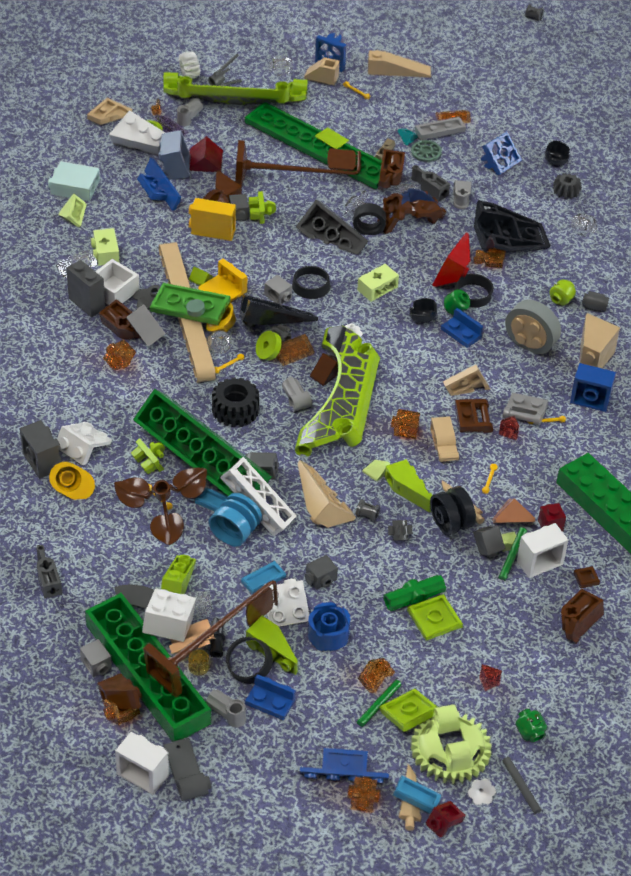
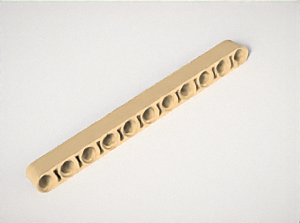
(191, 330)

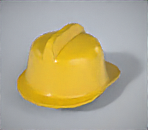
(226, 322)
(80, 481)

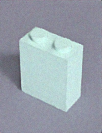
(74, 179)

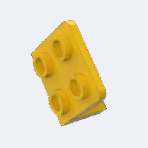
(228, 281)

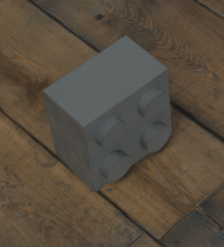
(40, 448)

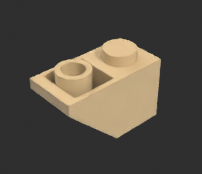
(324, 71)

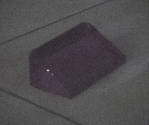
(169, 125)

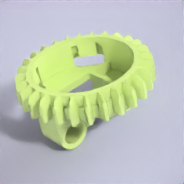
(457, 755)

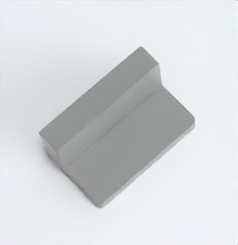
(145, 325)

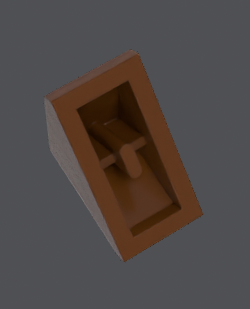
(325, 369)

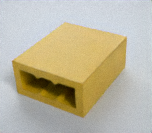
(212, 219)

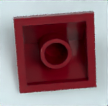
(206, 156)

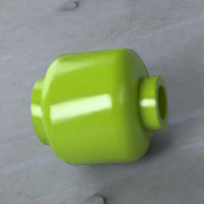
(562, 292)

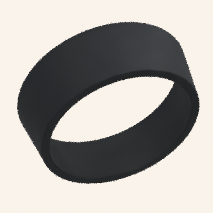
(476, 279)
(307, 292)
(265, 668)

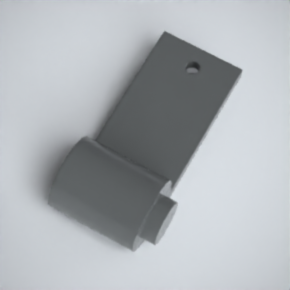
(185, 770)

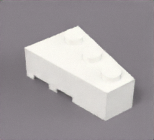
(137, 134)

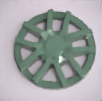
(426, 150)

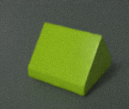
(199, 276)

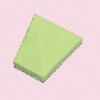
(74, 210)

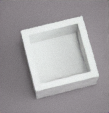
(119, 281)
(542, 550)
(169, 615)
(142, 762)

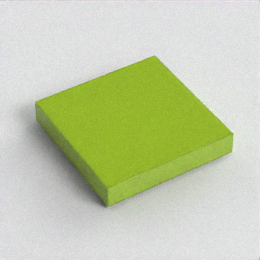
(434, 617)
(408, 710)

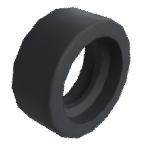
(373, 210)

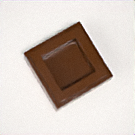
(586, 577)

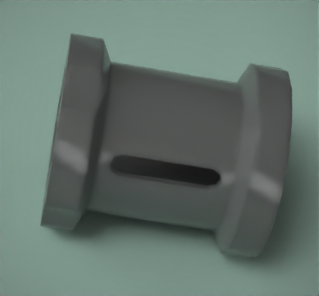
(534, 12)
(367, 510)

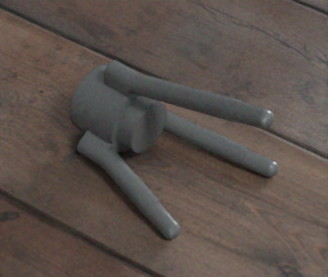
(218, 78)

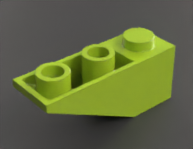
(406, 483)
(178, 574)
(271, 634)

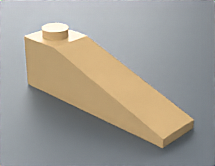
(389, 64)
(321, 500)

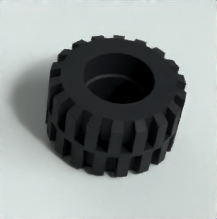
(235, 402)

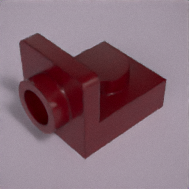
(443, 817)

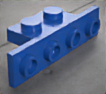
(158, 185)
(343, 764)

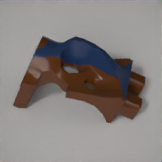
(413, 202)

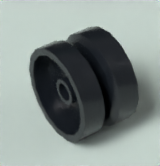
(453, 510)

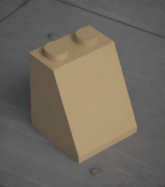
(598, 341)

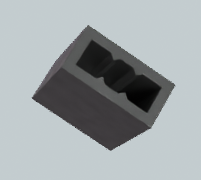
(86, 288)

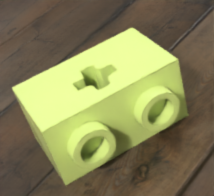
(105, 246)
(378, 282)

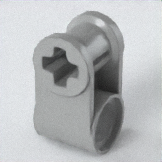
(461, 193)

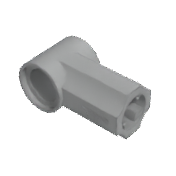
(188, 111)
(296, 396)
(231, 709)

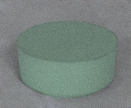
(195, 307)

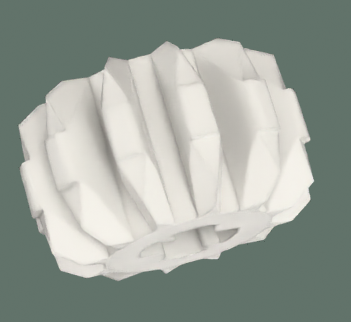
(189, 64)

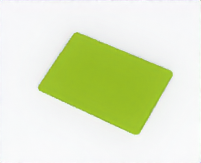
(332, 138)

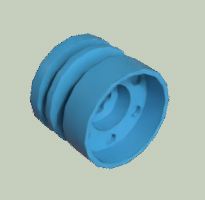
(235, 519)

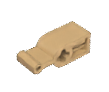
(444, 438)

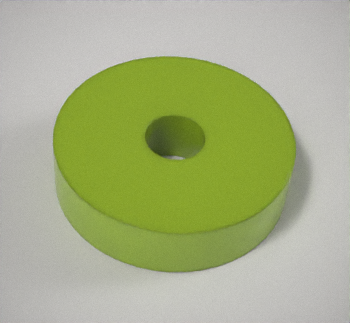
(268, 345)

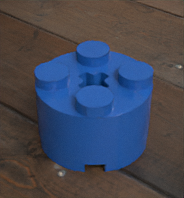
(328, 627)

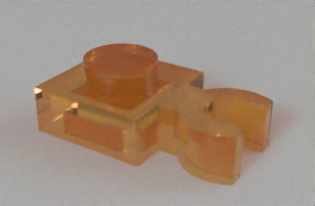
(491, 259)

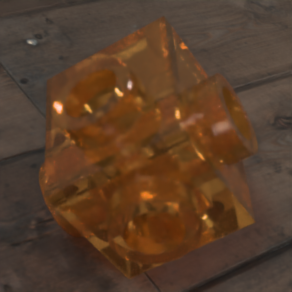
(119, 355)
(406, 423)
(363, 794)

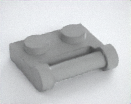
(526, 408)

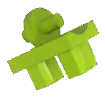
(259, 207)
(142, 451)

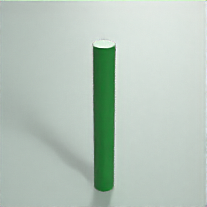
(512, 555)
(372, 710)

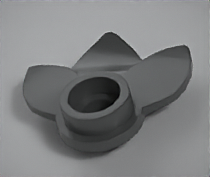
(146, 296)

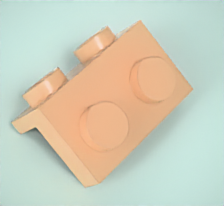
(194, 631)

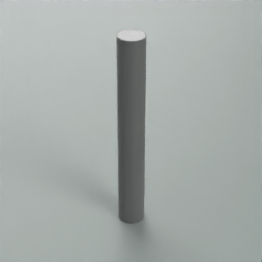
(522, 785)

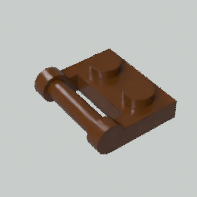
(467, 415)

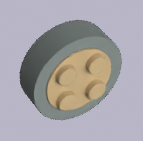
(533, 326)

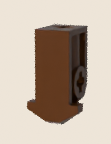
(391, 169)
(115, 319)
(580, 614)

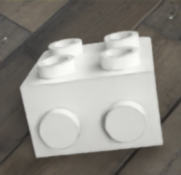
(80, 439)
(292, 604)

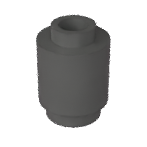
(595, 301)

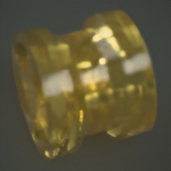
(197, 657)

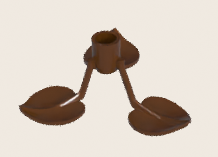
(164, 527)

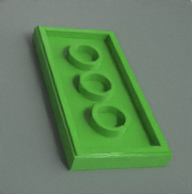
(173, 300)

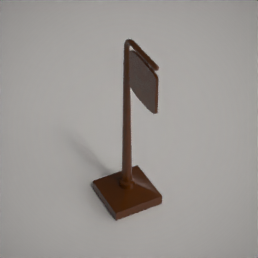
(337, 159)
(166, 669)

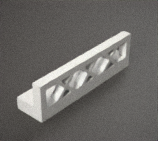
(243, 484)

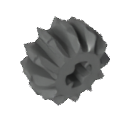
(567, 186)

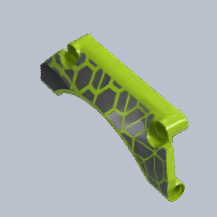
(282, 93)
(349, 401)

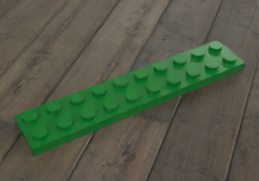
(302, 137)

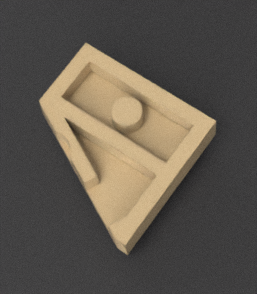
(107, 112)
(466, 381)

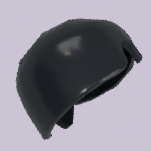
(557, 153)
(423, 310)

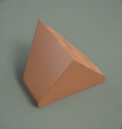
(513, 512)

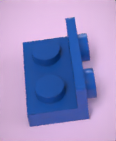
(463, 328)
(271, 697)

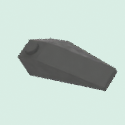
(328, 226)

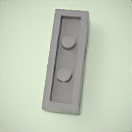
(440, 128)

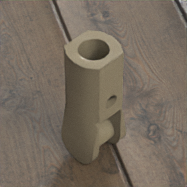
(389, 144)

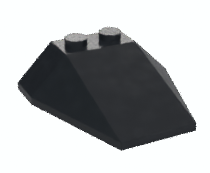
(507, 230)
(265, 312)

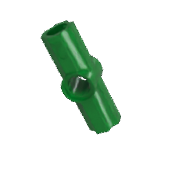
(414, 592)

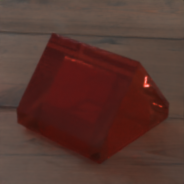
(509, 428)
(490, 677)

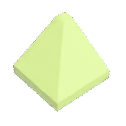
(376, 469)
(508, 539)

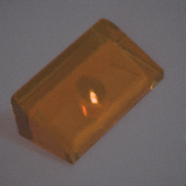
(463, 114)
(295, 349)

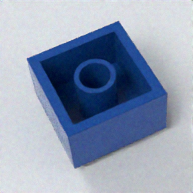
(592, 387)

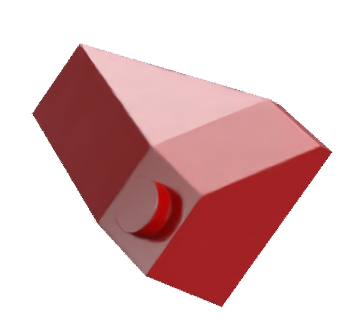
(455, 264)

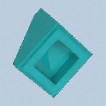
(407, 135)

